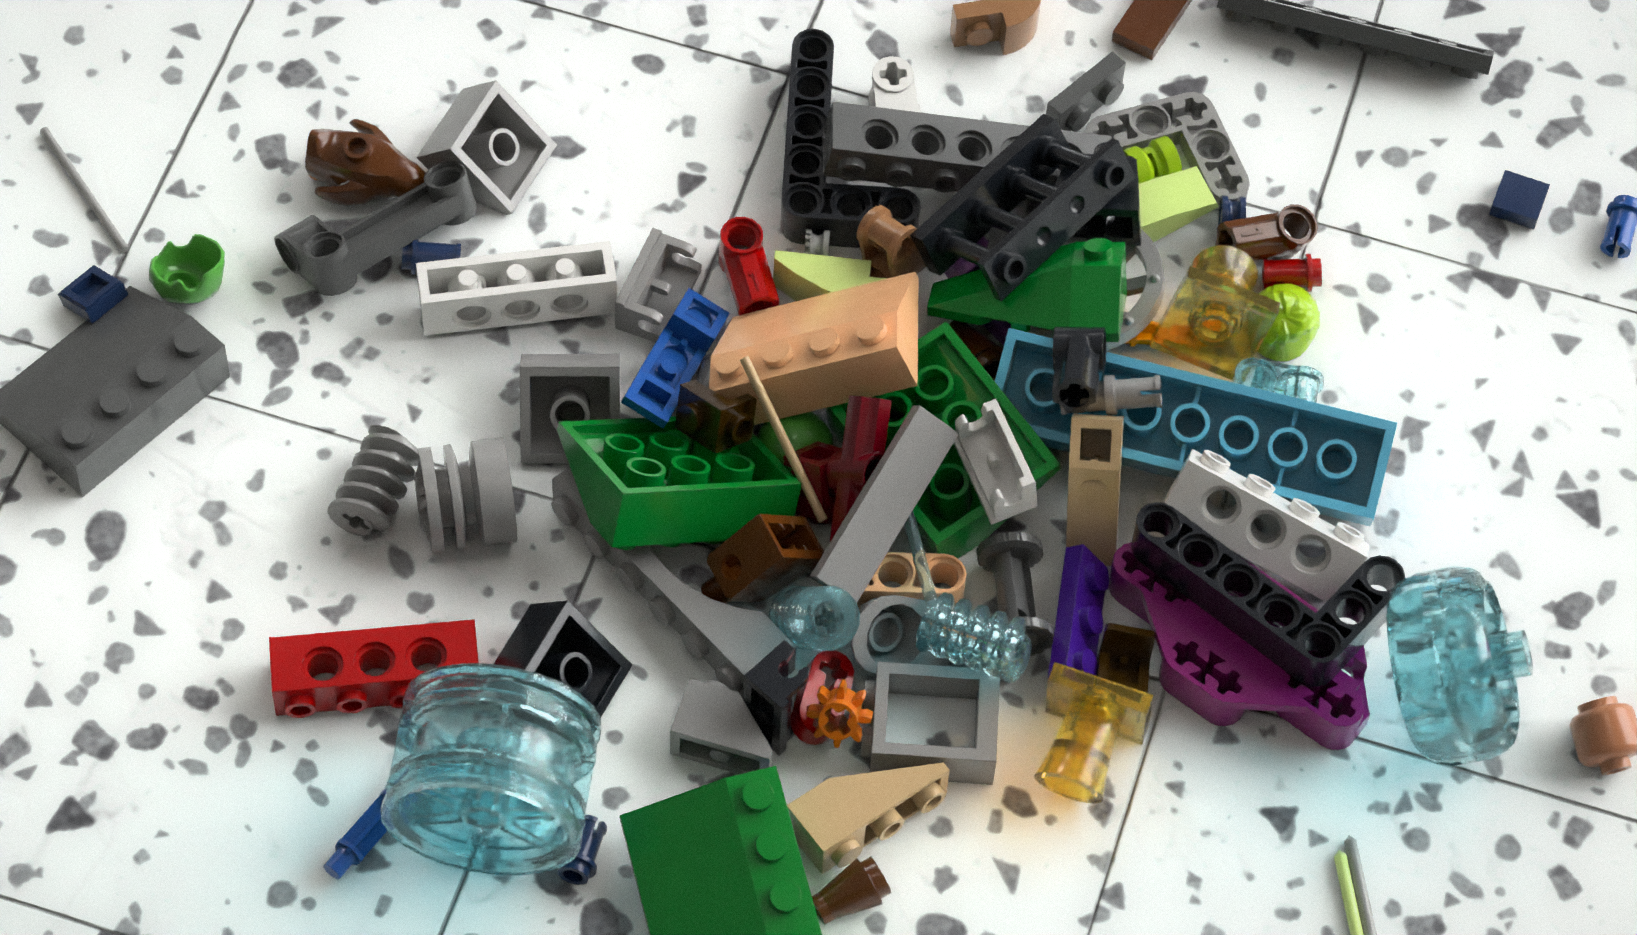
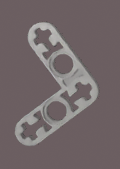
(1187, 133)

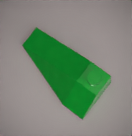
(1073, 288)

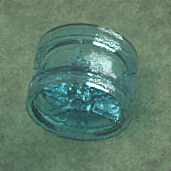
(491, 769)

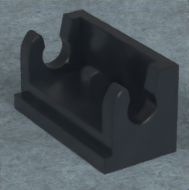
(770, 694)

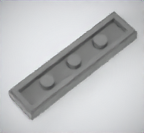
(885, 503)

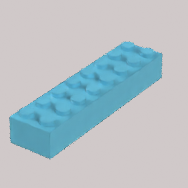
(1295, 444)

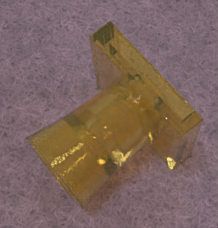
(1215, 313)
(1093, 718)

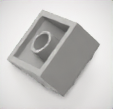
(493, 142)
(563, 390)

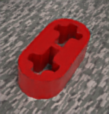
(841, 669)

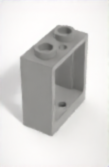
(965, 764)

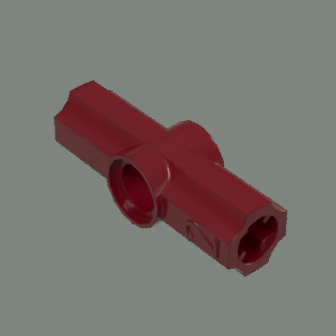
(860, 453)

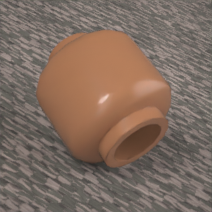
(1605, 734)

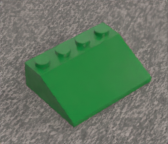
(948, 386)
(668, 489)
(721, 861)

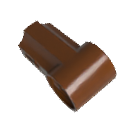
(1266, 235)

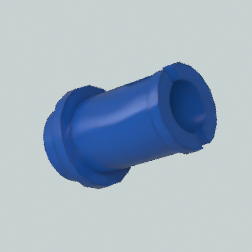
(1620, 226)

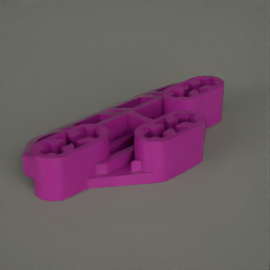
(1235, 672)

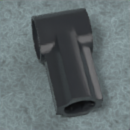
(1077, 360)

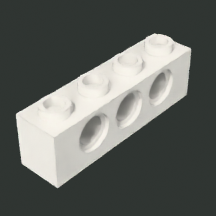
(517, 288)
(1273, 551)

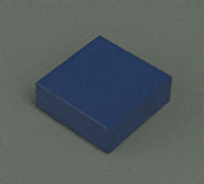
(1519, 199)
(93, 294)

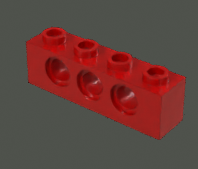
(352, 653)

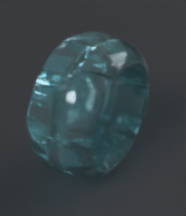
(1455, 665)

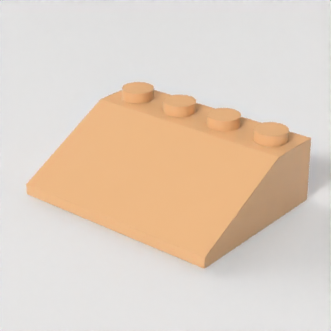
(823, 348)

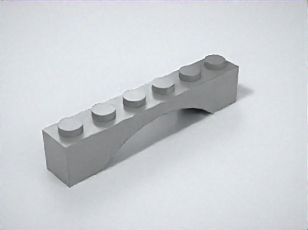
(719, 633)

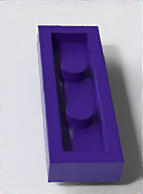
(1079, 610)

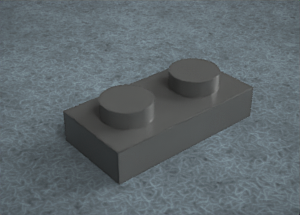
(1088, 93)

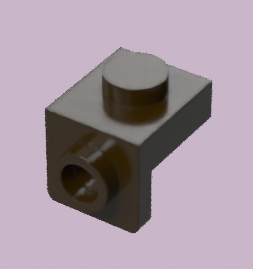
(712, 418)
(1126, 655)

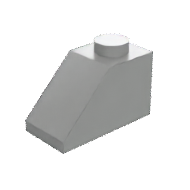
(718, 729)

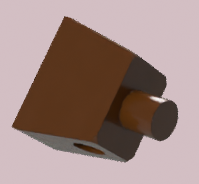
(762, 559)

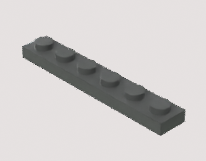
(1374, 36)

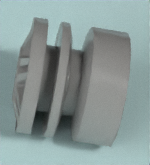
(466, 495)

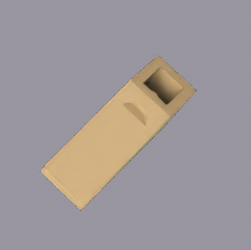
(1094, 483)
(854, 810)

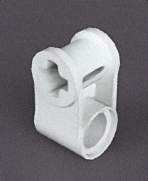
(893, 85)

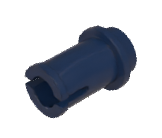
(427, 251)
(584, 865)

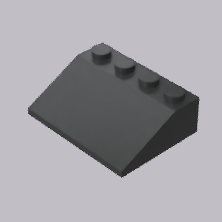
(112, 388)

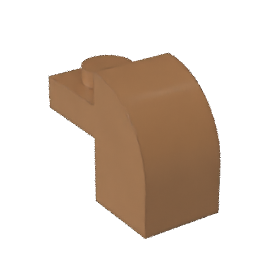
(987, 21)

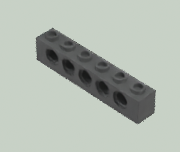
(921, 147)

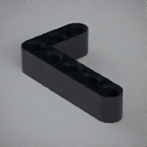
(824, 202)
(1264, 598)

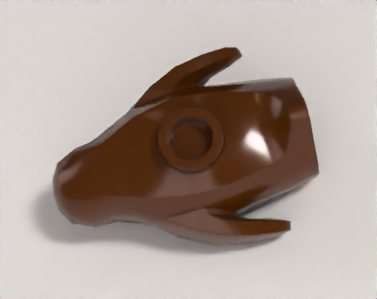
(359, 165)

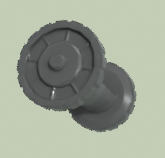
(1010, 559)

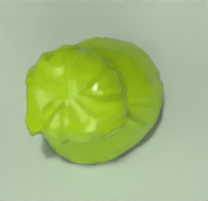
(1295, 324)

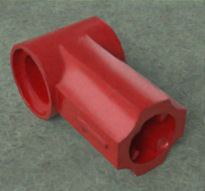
(747, 268)

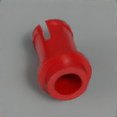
(1299, 272)

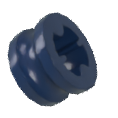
(1230, 209)

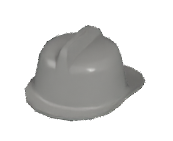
(889, 633)

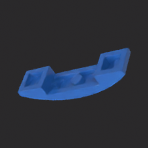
(675, 357)

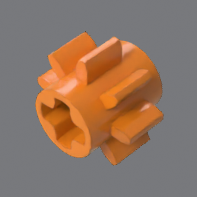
(840, 727)

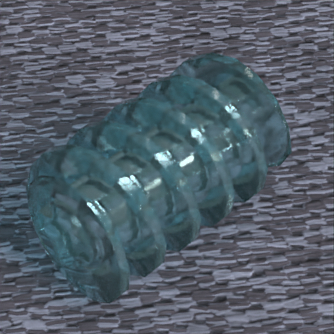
(816, 616)
(975, 638)

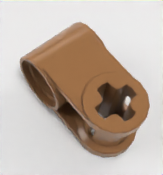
(888, 244)

